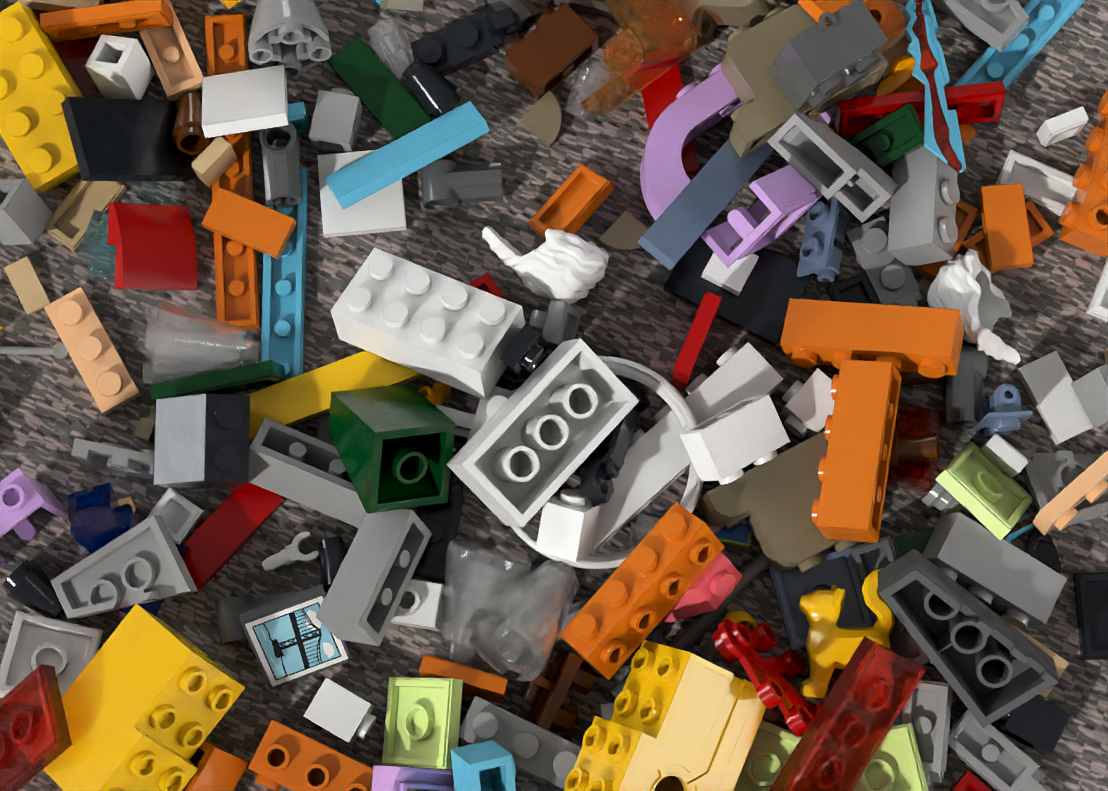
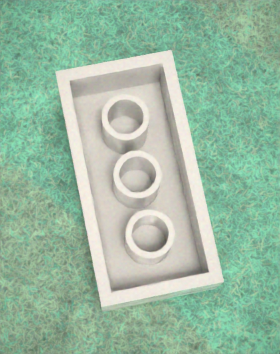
(428, 322)
(543, 433)

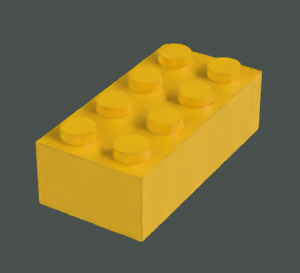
(31, 98)

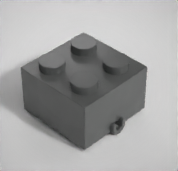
(828, 55)

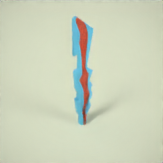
(940, 124)

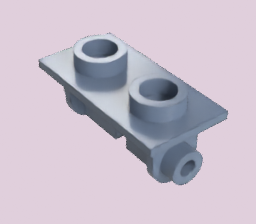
(824, 226)
(1002, 413)

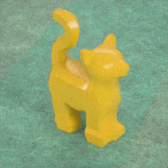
(832, 645)

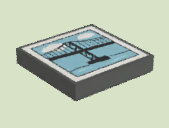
(291, 639)

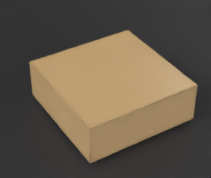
(214, 161)

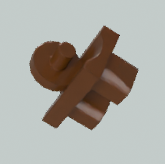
(551, 688)

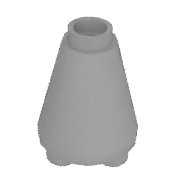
(288, 35)

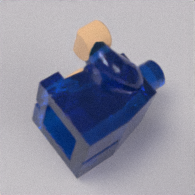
(98, 517)

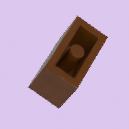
(550, 51)

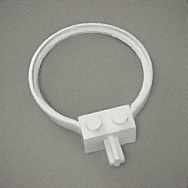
(468, 424)

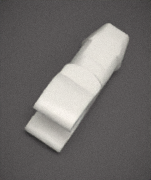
(290, 554)

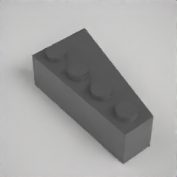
(968, 643)

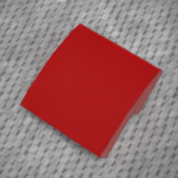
(153, 246)

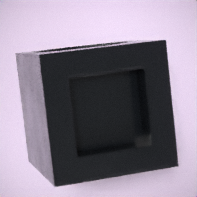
(1035, 725)

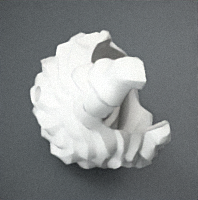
(558, 269)
(968, 287)

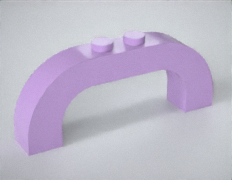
(681, 122)

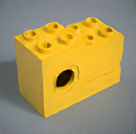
(141, 710)
(670, 728)

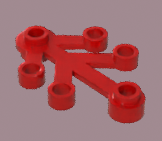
(767, 674)

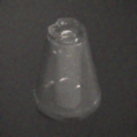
(192, 344)
(471, 581)
(525, 620)

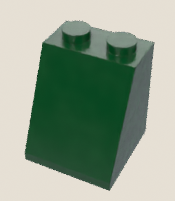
(392, 446)

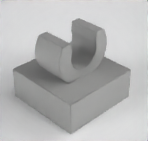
(558, 324)

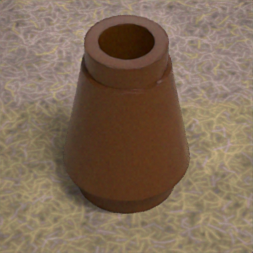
(188, 125)

